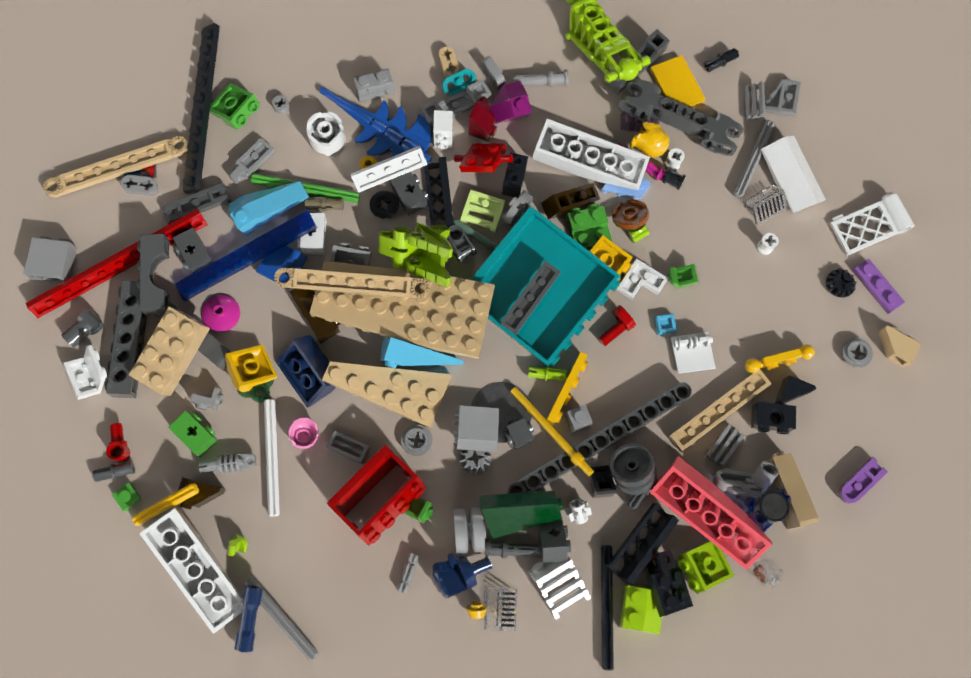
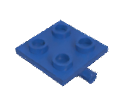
(282, 258)

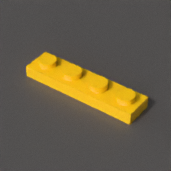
(571, 382)

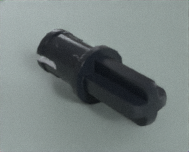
(721, 59)

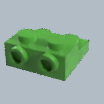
(234, 106)
(588, 225)

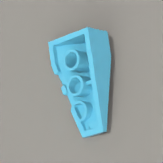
(260, 207)

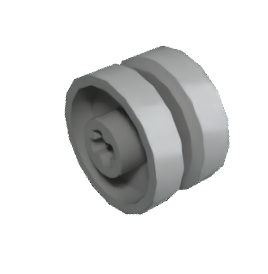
(469, 530)

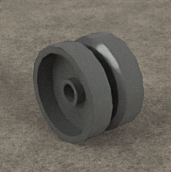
(633, 469)

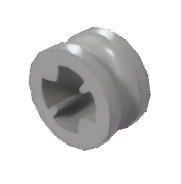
(277, 100)

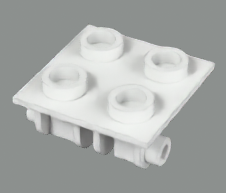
(693, 352)

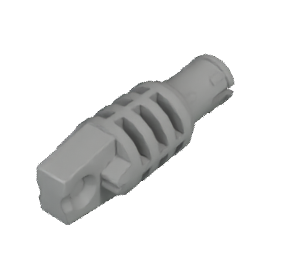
(228, 463)

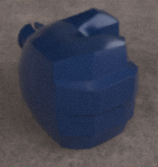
(457, 574)

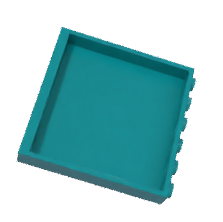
(569, 301)

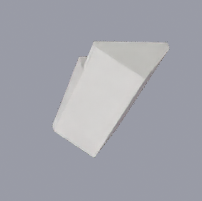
(792, 173)

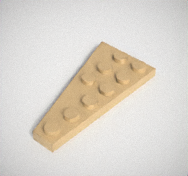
(401, 391)

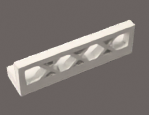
(389, 169)

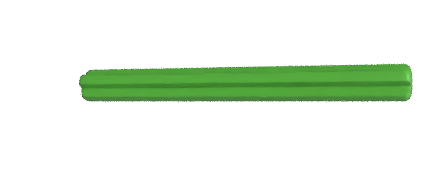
(311, 189)

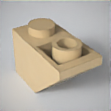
(898, 346)

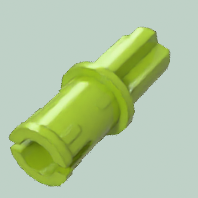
(547, 373)

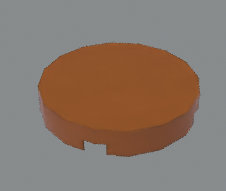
(630, 214)

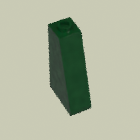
(519, 511)

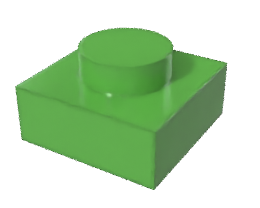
(127, 497)

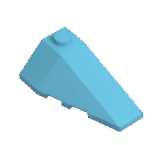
(401, 353)

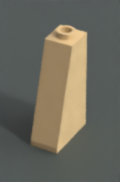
(800, 507)

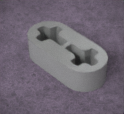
(493, 71)
(140, 182)

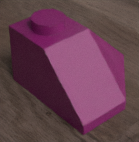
(511, 103)

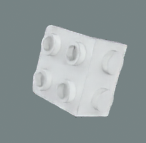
(86, 374)

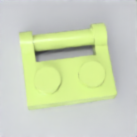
(484, 205)

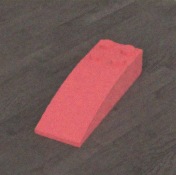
(710, 512)

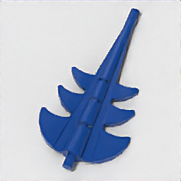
(389, 134)

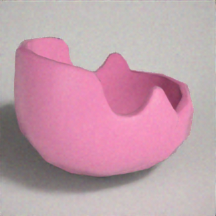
(303, 433)

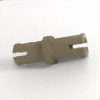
(324, 204)

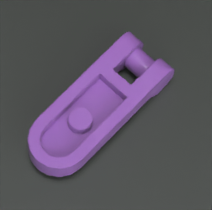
(861, 481)

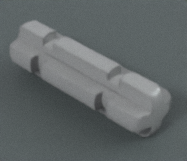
(407, 572)

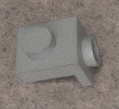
(204, 402)

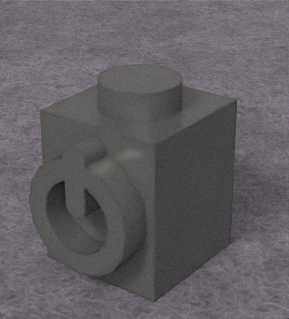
(518, 433)

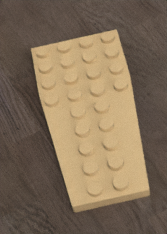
(444, 321)

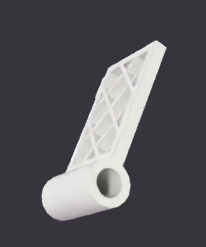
(894, 217)

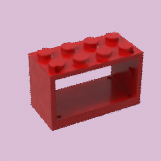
(364, 482)

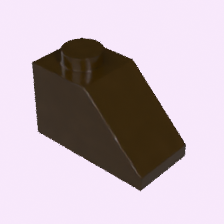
(206, 493)

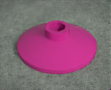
(224, 320)

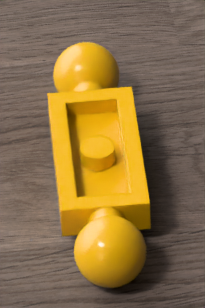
(772, 362)

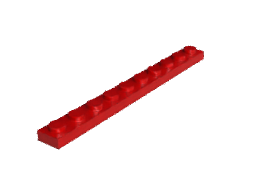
(107, 268)

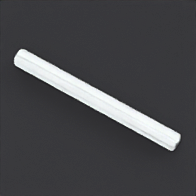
(271, 458)

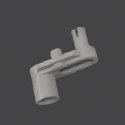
(744, 483)

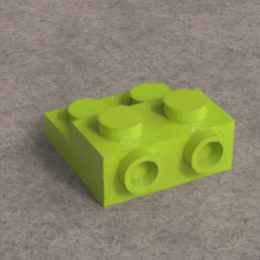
(705, 567)

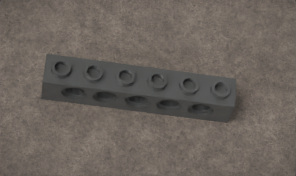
(128, 386)

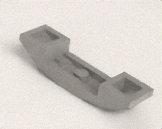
(459, 103)

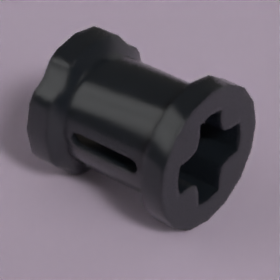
(674, 179)

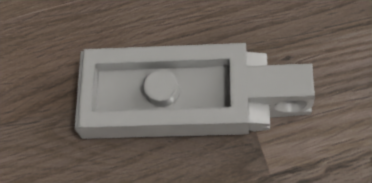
(251, 160)

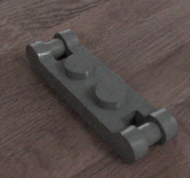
(201, 200)

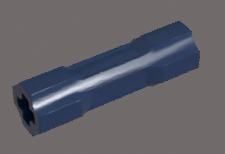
(246, 634)

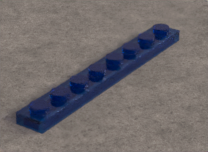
(246, 255)

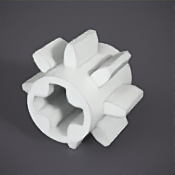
(578, 511)

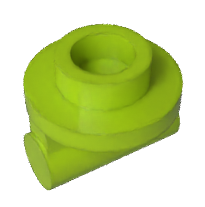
(638, 234)
(237, 544)

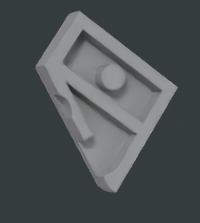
(784, 98)

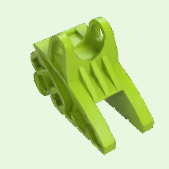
(426, 245)

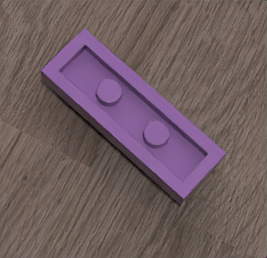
(878, 286)

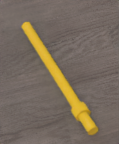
(576, 457)

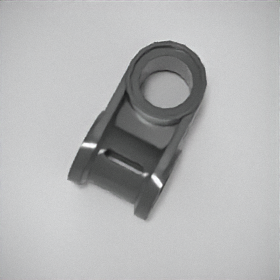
(461, 246)

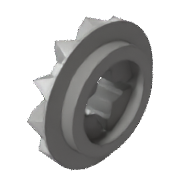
(863, 348)
(411, 433)
(469, 466)

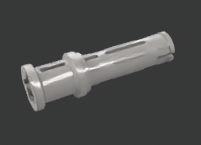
(550, 78)

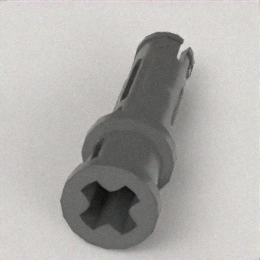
(507, 549)

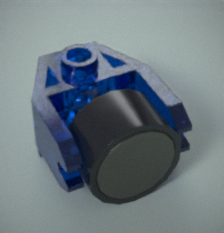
(769, 508)

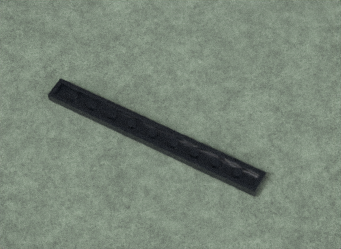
(201, 109)

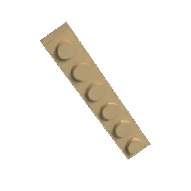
(719, 410)

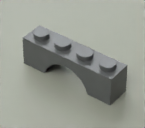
(653, 47)
(152, 251)

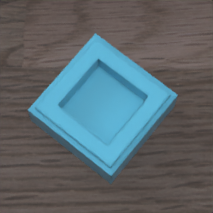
(665, 324)

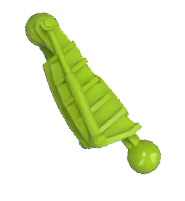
(590, 28)

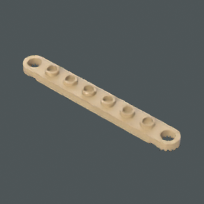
(115, 166)
(352, 283)

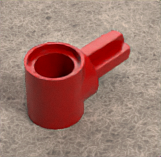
(117, 441)

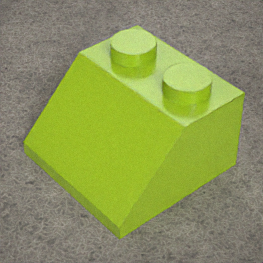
(639, 610)

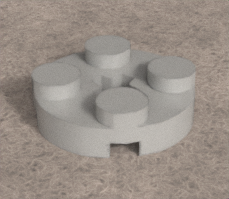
(518, 206)

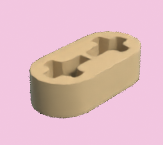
(446, 63)

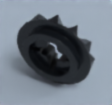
(387, 197)
(836, 288)

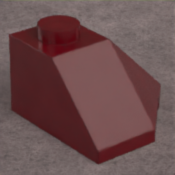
(482, 120)

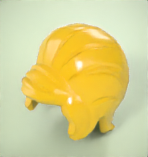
(651, 142)

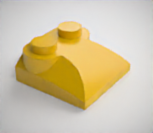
(249, 367)

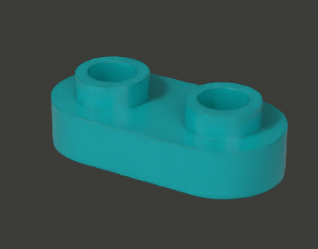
(457, 81)

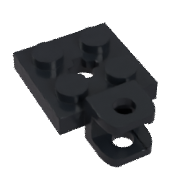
(664, 577)

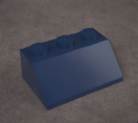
(304, 368)

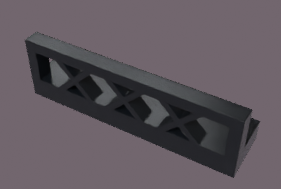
(445, 192)
(647, 547)

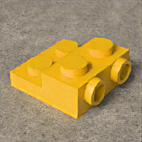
(612, 255)

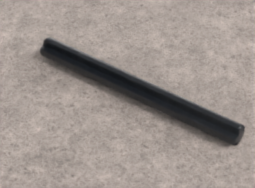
(607, 609)

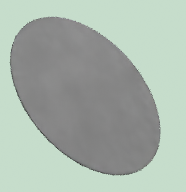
(499, 396)

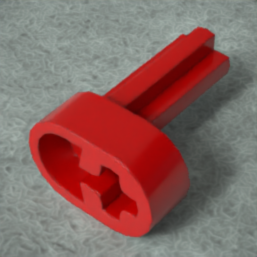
(625, 322)

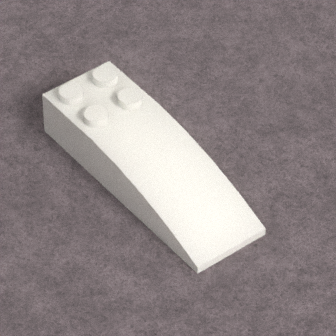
(589, 156)
(194, 569)

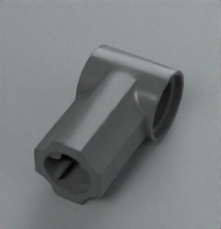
(86, 325)

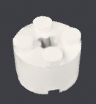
(325, 133)

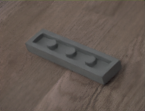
(530, 298)

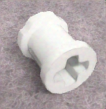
(674, 159)
(767, 243)

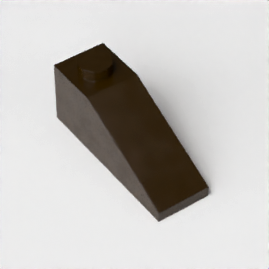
(563, 202)

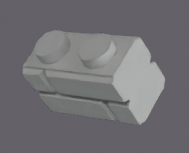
(374, 85)

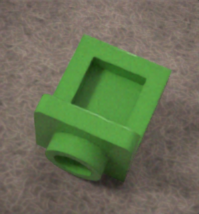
(683, 276)
(420, 510)

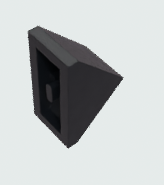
(792, 389)
(602, 482)

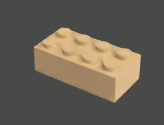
(169, 351)

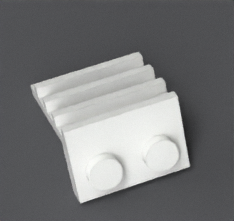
(553, 574)

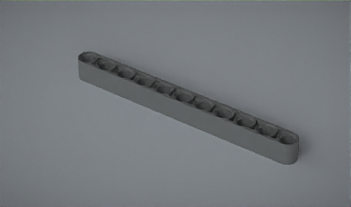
(608, 437)

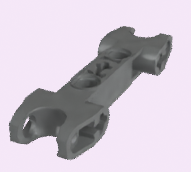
(711, 129)

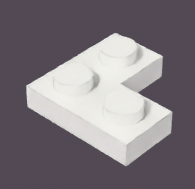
(641, 275)

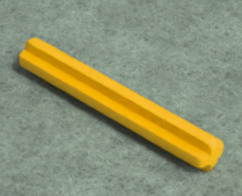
(165, 504)

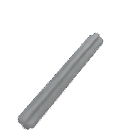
(753, 159)
(285, 623)

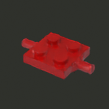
(483, 157)

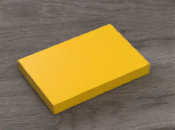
(677, 82)

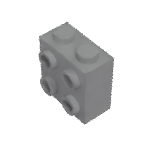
(50, 259)
(477, 428)

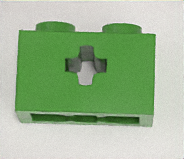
(183, 428)

